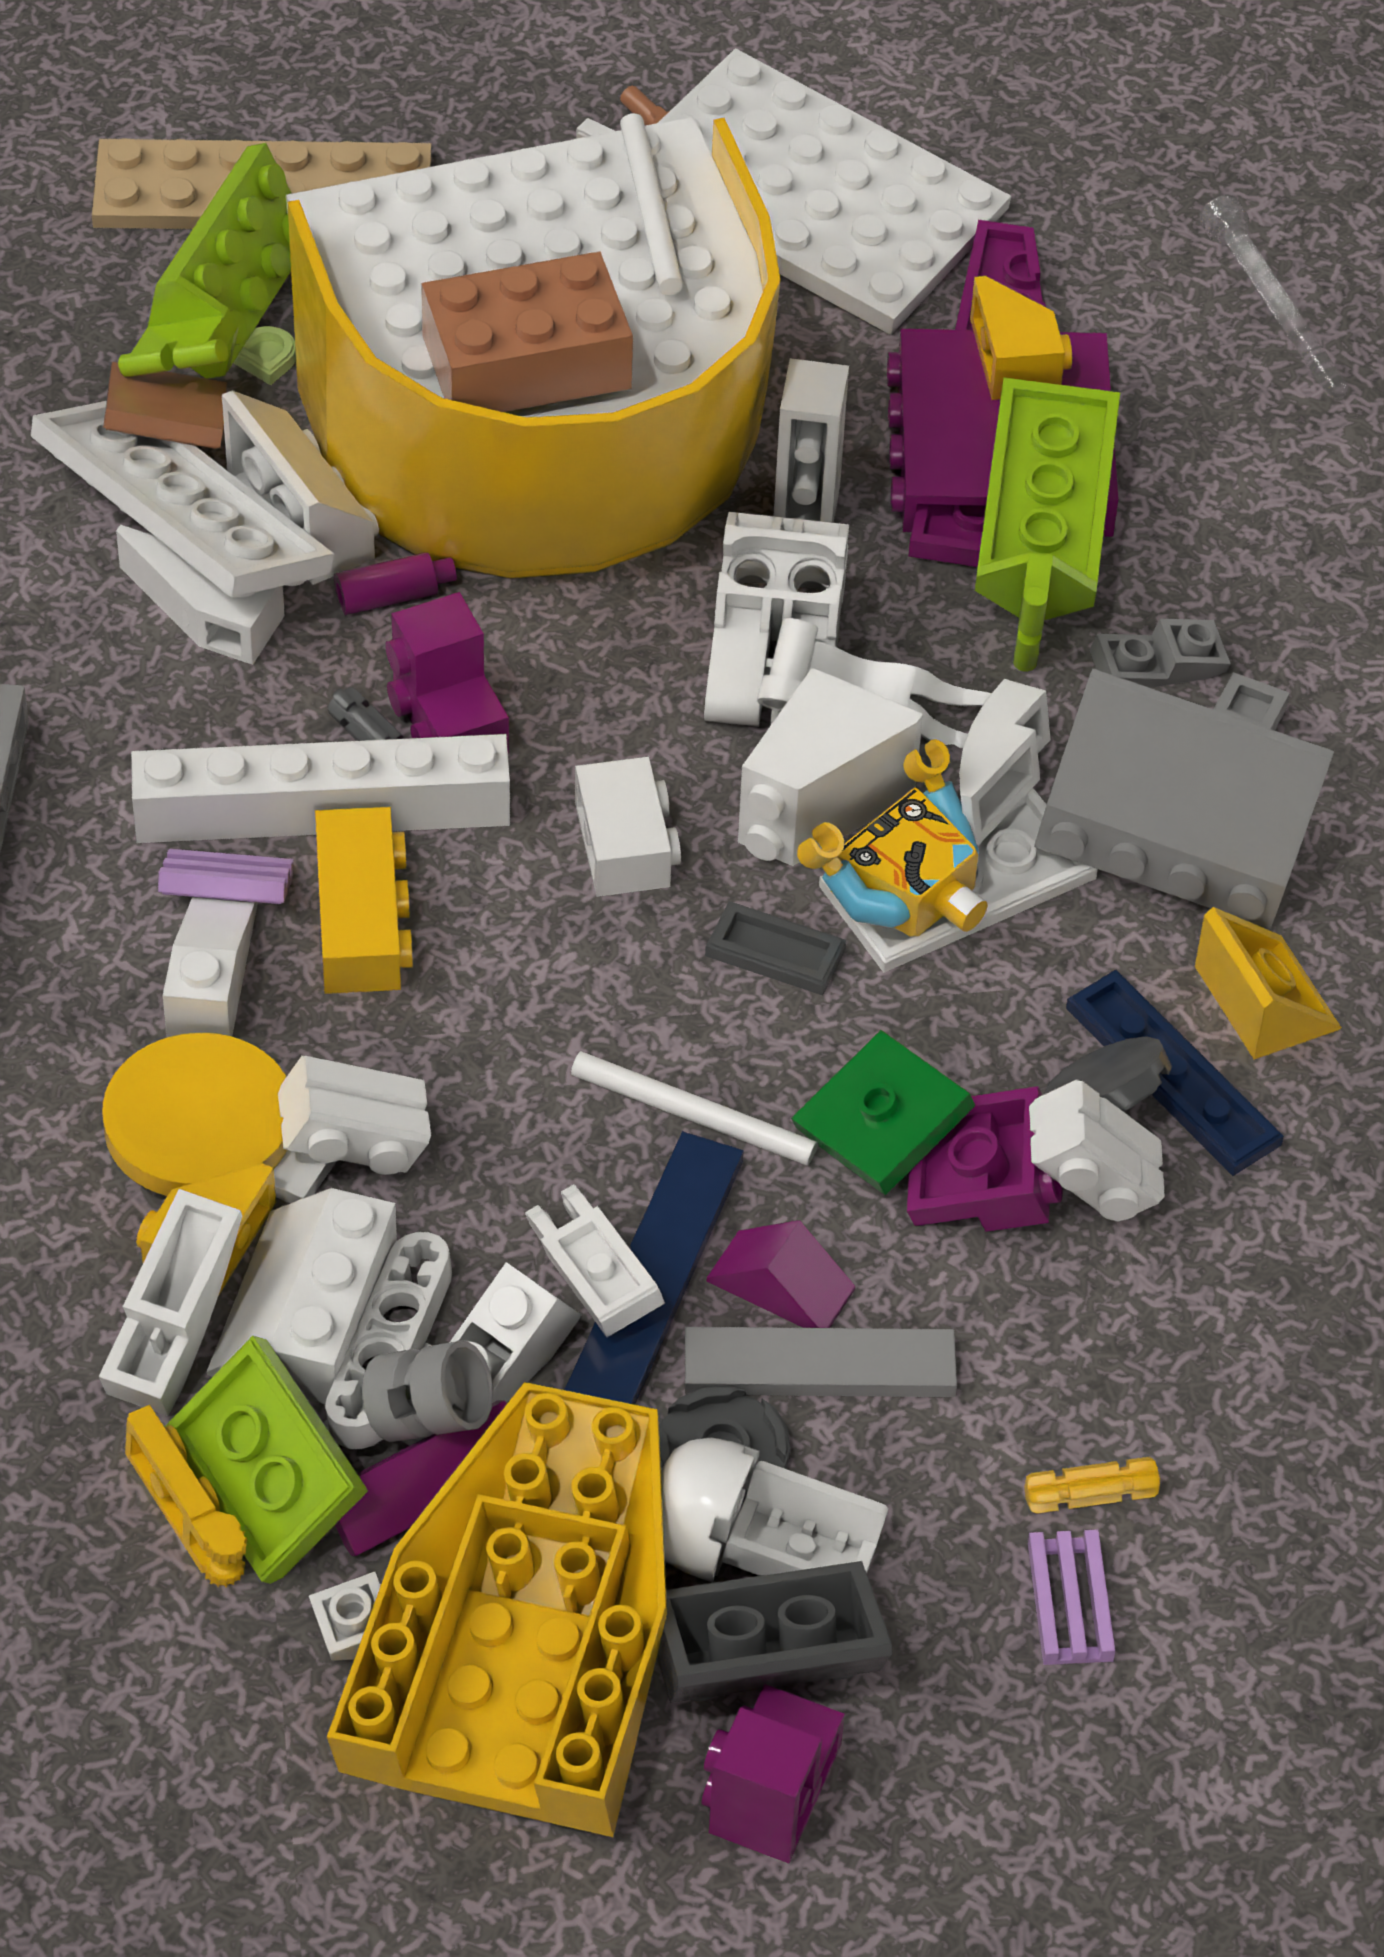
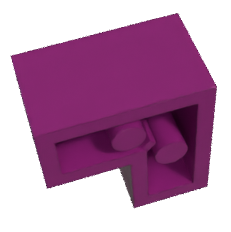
(441, 672)
(770, 1771)

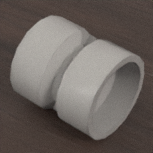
(427, 1391)

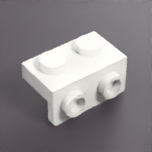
(801, 1524)

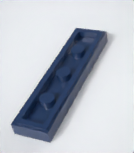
(1194, 1088)

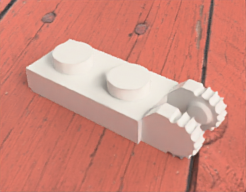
(596, 1263)

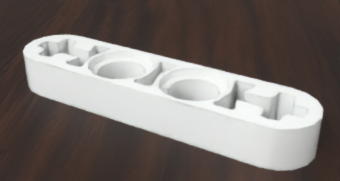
(381, 1336)

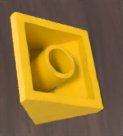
(1260, 985)

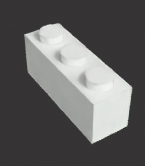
(811, 440)

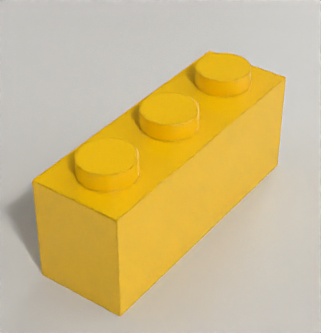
(362, 900)

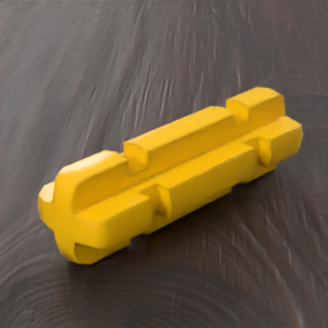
(1092, 1485)

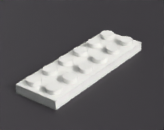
(186, 503)

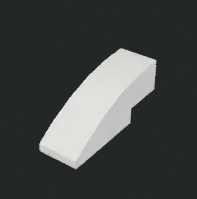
(1002, 754)
(171, 1303)

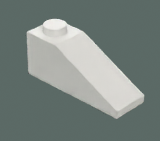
(208, 966)

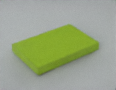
(267, 1458)

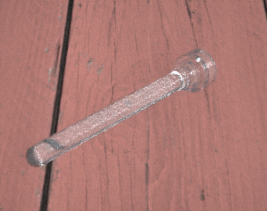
(1227, 222)

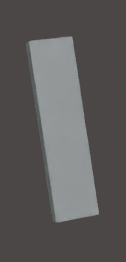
(822, 1361)

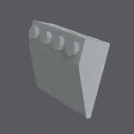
(1182, 798)

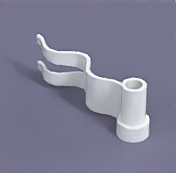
(799, 652)

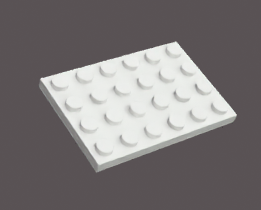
(846, 199)

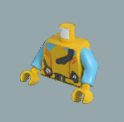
(909, 860)

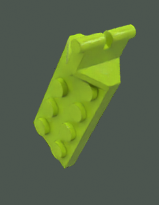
(220, 275)
(1046, 505)

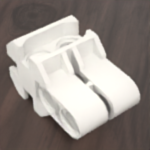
(747, 619)

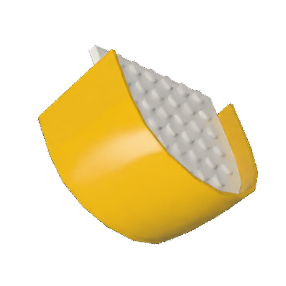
(565, 476)

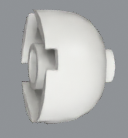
(703, 1501)

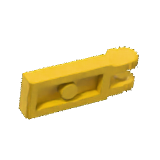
(186, 1501)

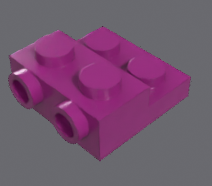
(985, 1169)

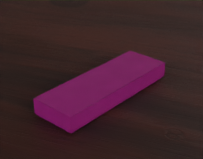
(405, 1486)

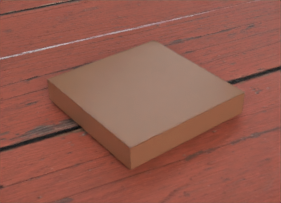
(166, 407)

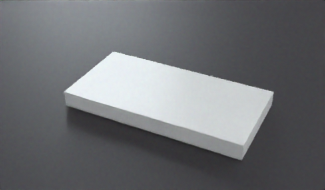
(1008, 877)

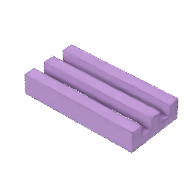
(225, 876)
(1065, 1547)

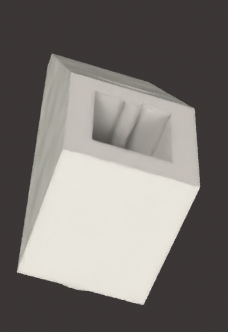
(195, 603)
(516, 1330)

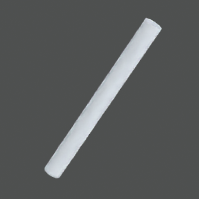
(651, 204)
(694, 1108)

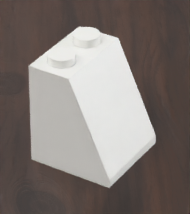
(824, 759)

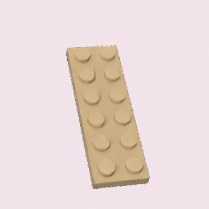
(175, 180)

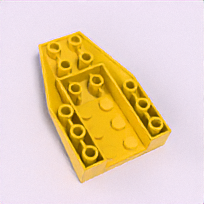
(520, 1620)

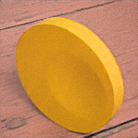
(193, 1110)

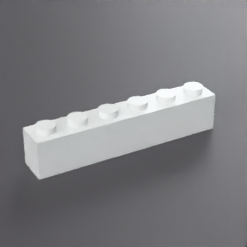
(281, 785)

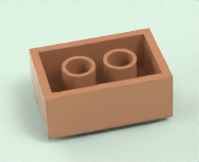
(528, 334)

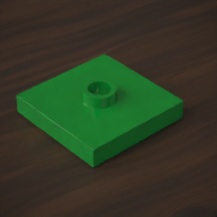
(883, 1112)

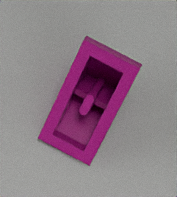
(784, 1273)

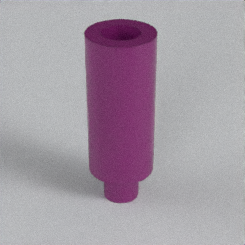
(392, 582)

